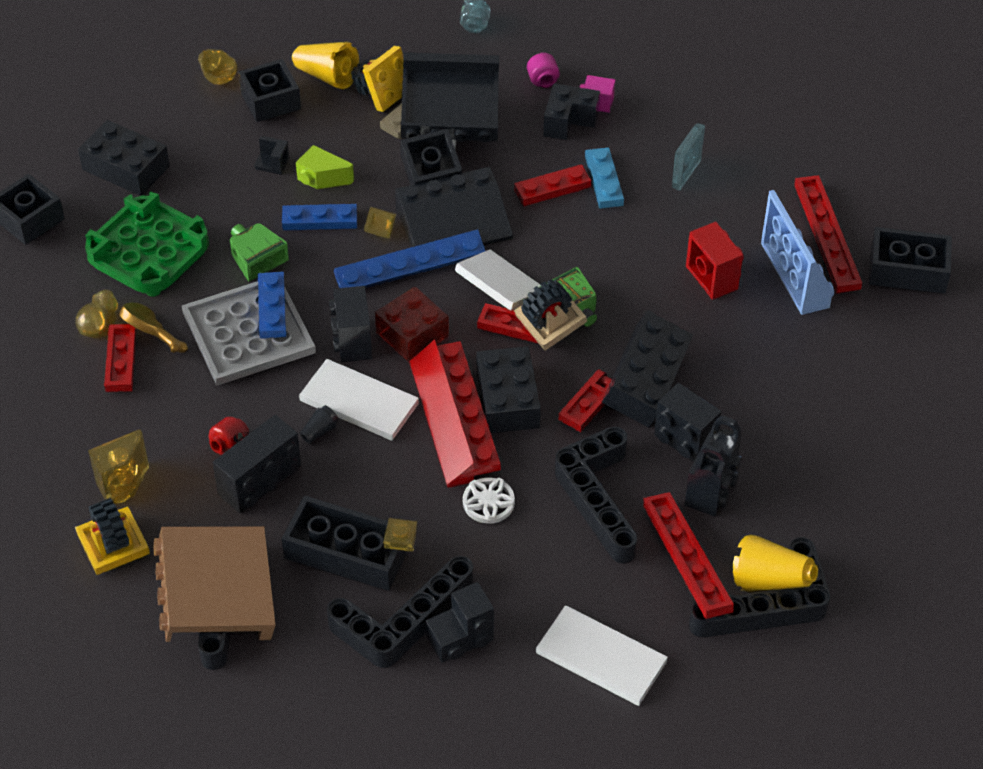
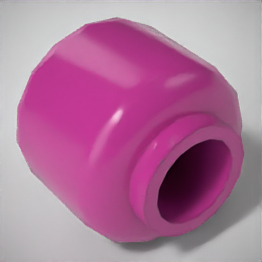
(543, 70)

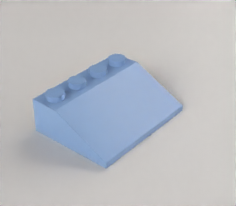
(794, 259)

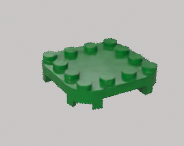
(147, 244)

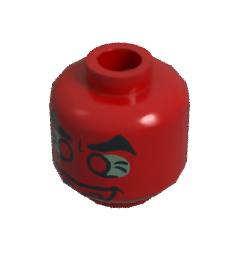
(227, 434)

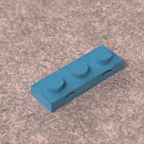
(604, 178)

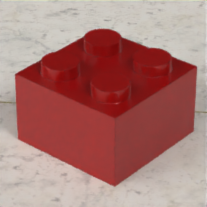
(714, 260)

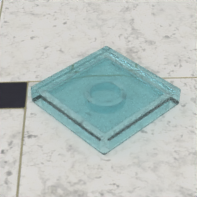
(688, 156)

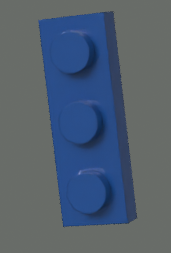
(319, 217)
(271, 305)

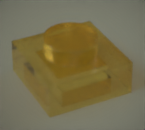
(379, 222)
(400, 534)

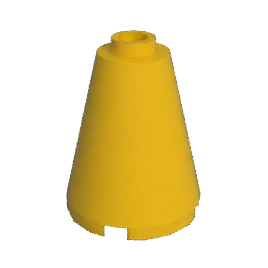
(328, 62)
(771, 566)

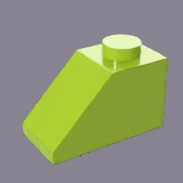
(323, 169)

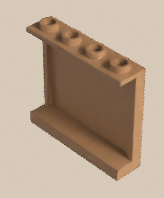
(214, 580)

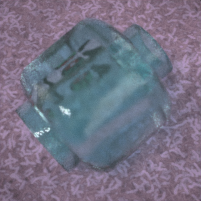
(474, 15)

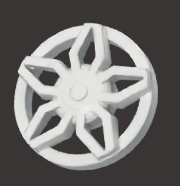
(488, 500)

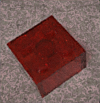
(411, 323)

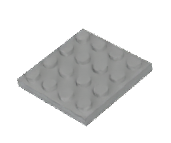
(230, 336)

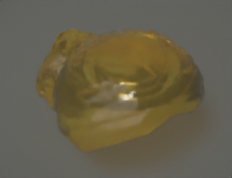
(217, 66)
(95, 317)

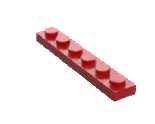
(828, 234)
(688, 555)

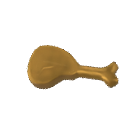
(145, 320)

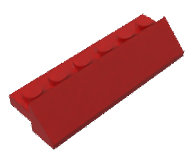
(454, 413)

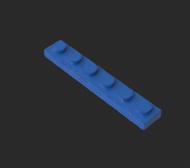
(410, 261)

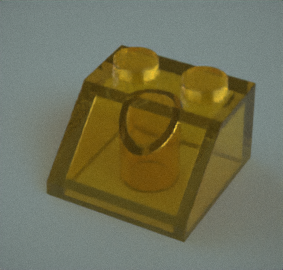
(120, 466)

